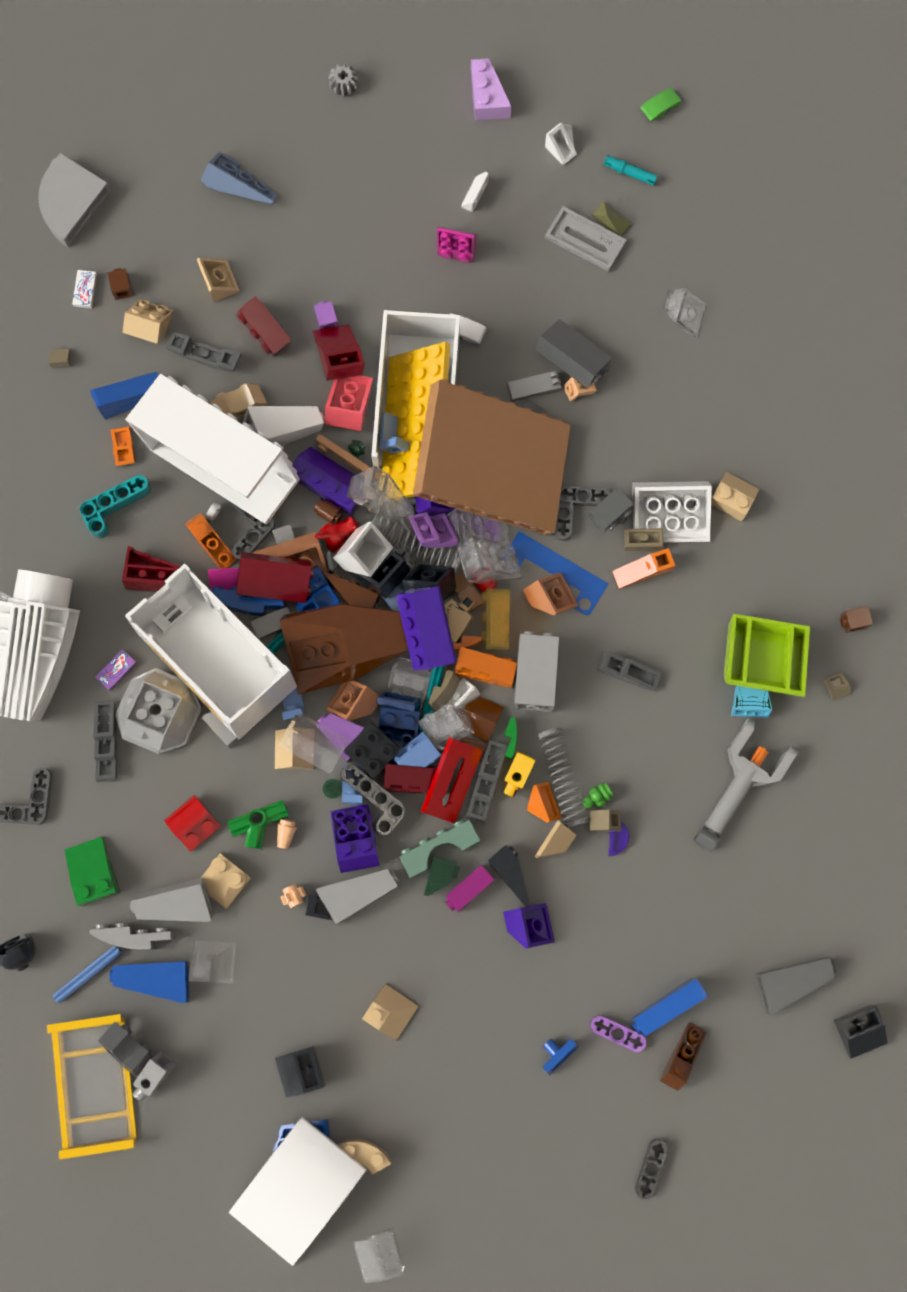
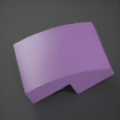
(433, 530)

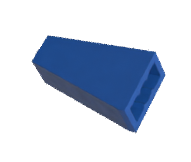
(122, 395)
(154, 979)
(669, 1007)

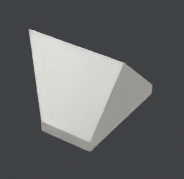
(561, 143)

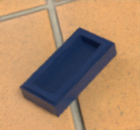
(399, 701)

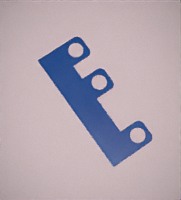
(589, 585)

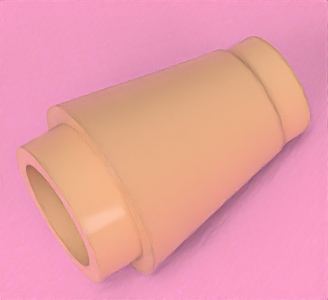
(286, 831)

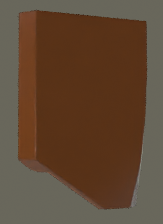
(483, 717)

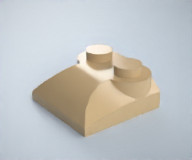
(224, 880)

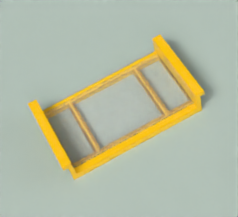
(91, 1090)

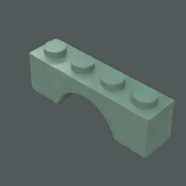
(461, 836)

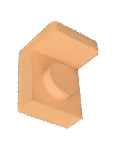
(574, 389)

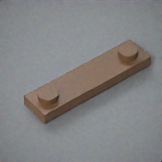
(326, 445)

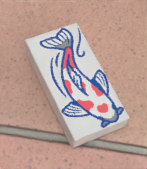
(84, 289)

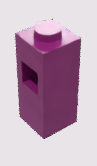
(468, 889)

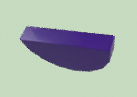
(618, 840)

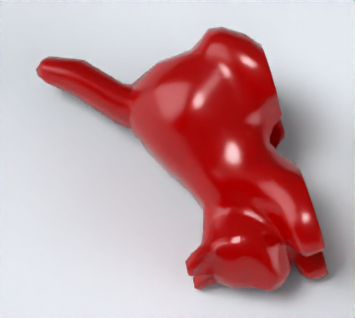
(338, 532)

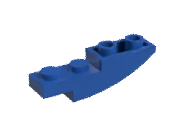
(246, 605)

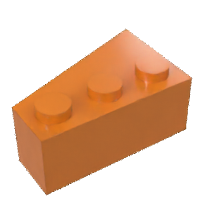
(485, 667)

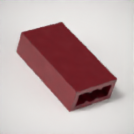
(274, 577)

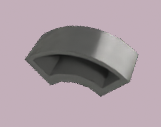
(125, 1048)

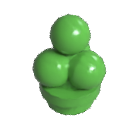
(598, 796)

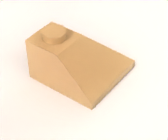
(390, 1012)

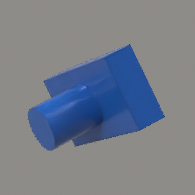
(558, 1054)

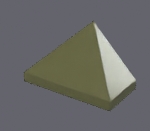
(611, 219)

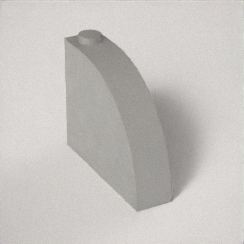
(69, 197)

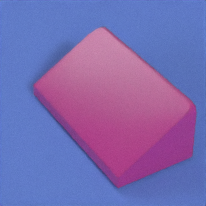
(223, 578)

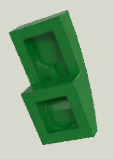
(511, 733)

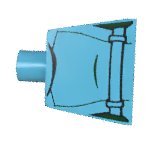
(751, 702)

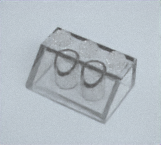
(313, 742)

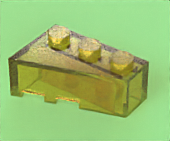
(496, 618)

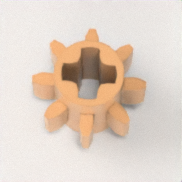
(293, 896)

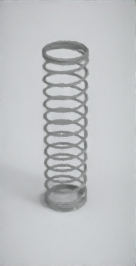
(455, 564)
(578, 821)

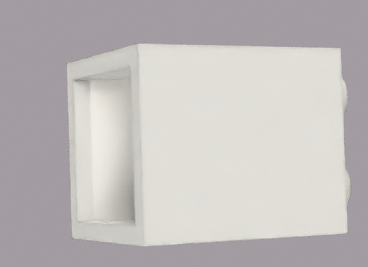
(363, 550)

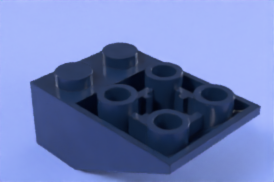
(399, 725)

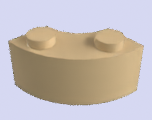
(239, 399)
(366, 1153)

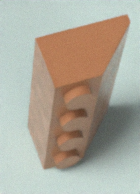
(302, 548)

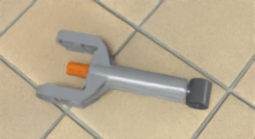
(747, 775)

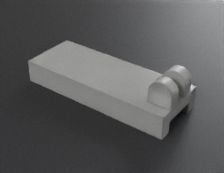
(534, 386)

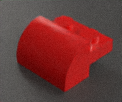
(192, 823)

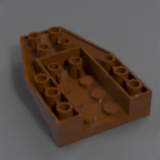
(340, 643)

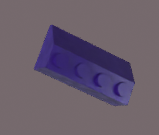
(325, 478)
(426, 628)

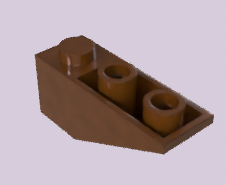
(352, 592)
(683, 1057)

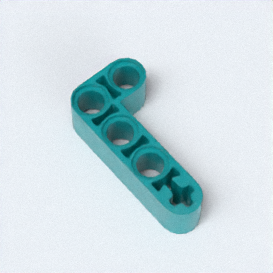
(116, 504)

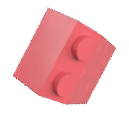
(348, 402)

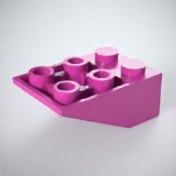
(456, 244)

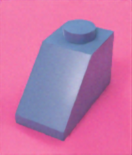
(417, 752)

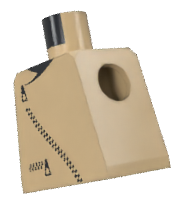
(458, 617)

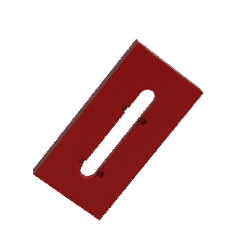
(452, 753)

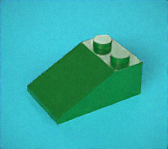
(91, 872)

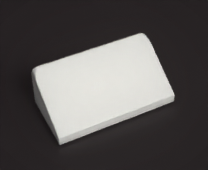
(475, 191)
(464, 694)

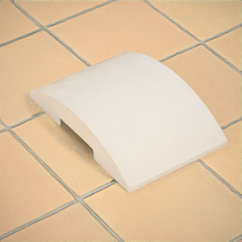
(297, 1191)

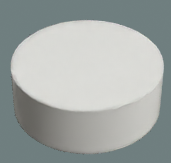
(213, 511)

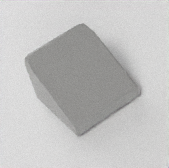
(283, 534)

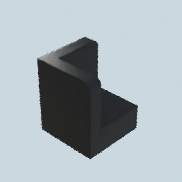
(317, 908)

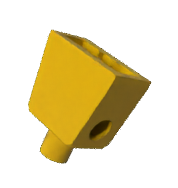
(522, 764)

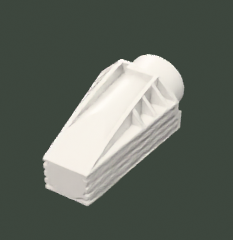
(34, 643)

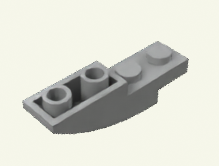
(124, 936)

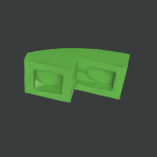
(659, 104)

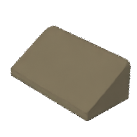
(643, 539)

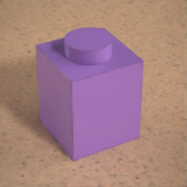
(325, 314)

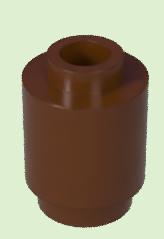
(328, 511)

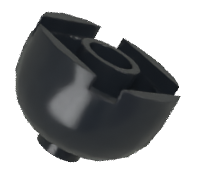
(17, 953)

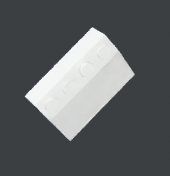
(677, 507)

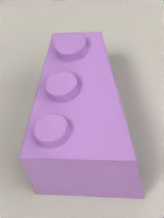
(488, 93)

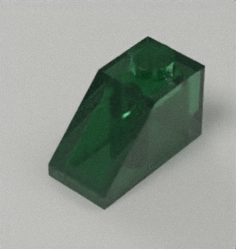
(440, 875)

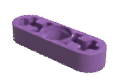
(629, 1045)

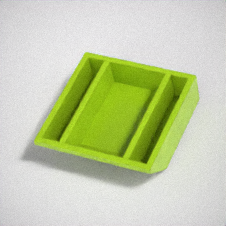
(767, 655)

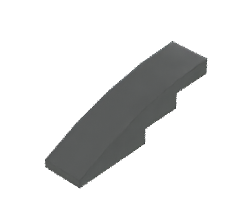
(105, 741)
(486, 781)

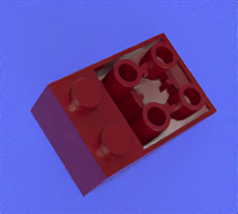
(339, 352)

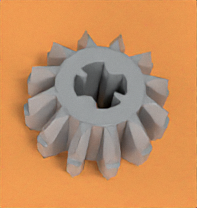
(343, 79)

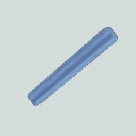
(87, 974)

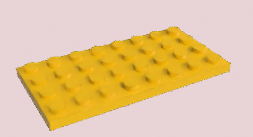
(407, 399)

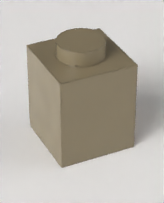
(605, 820)

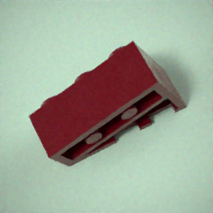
(263, 326)
(145, 572)
(408, 778)

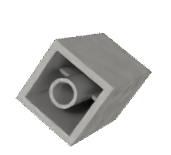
(536, 672)

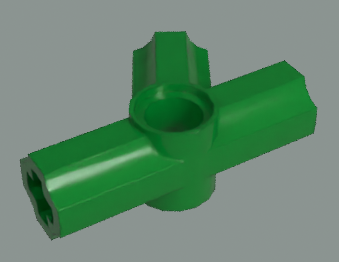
(254, 831)

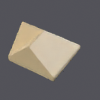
(556, 842)

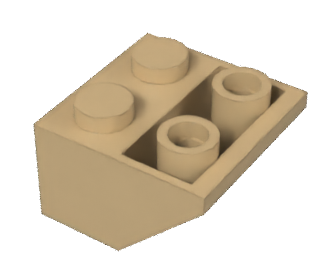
(147, 321)

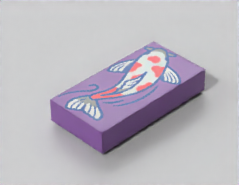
(115, 670)

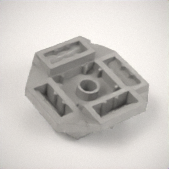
(171, 726)

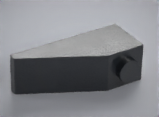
(509, 869)

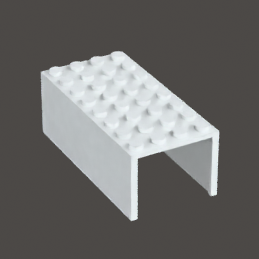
(406, 333)
(214, 448)

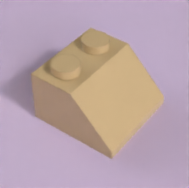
(734, 496)

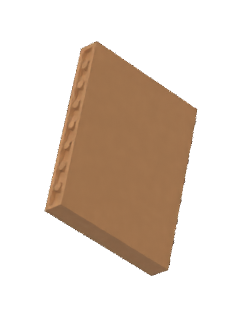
(491, 458)

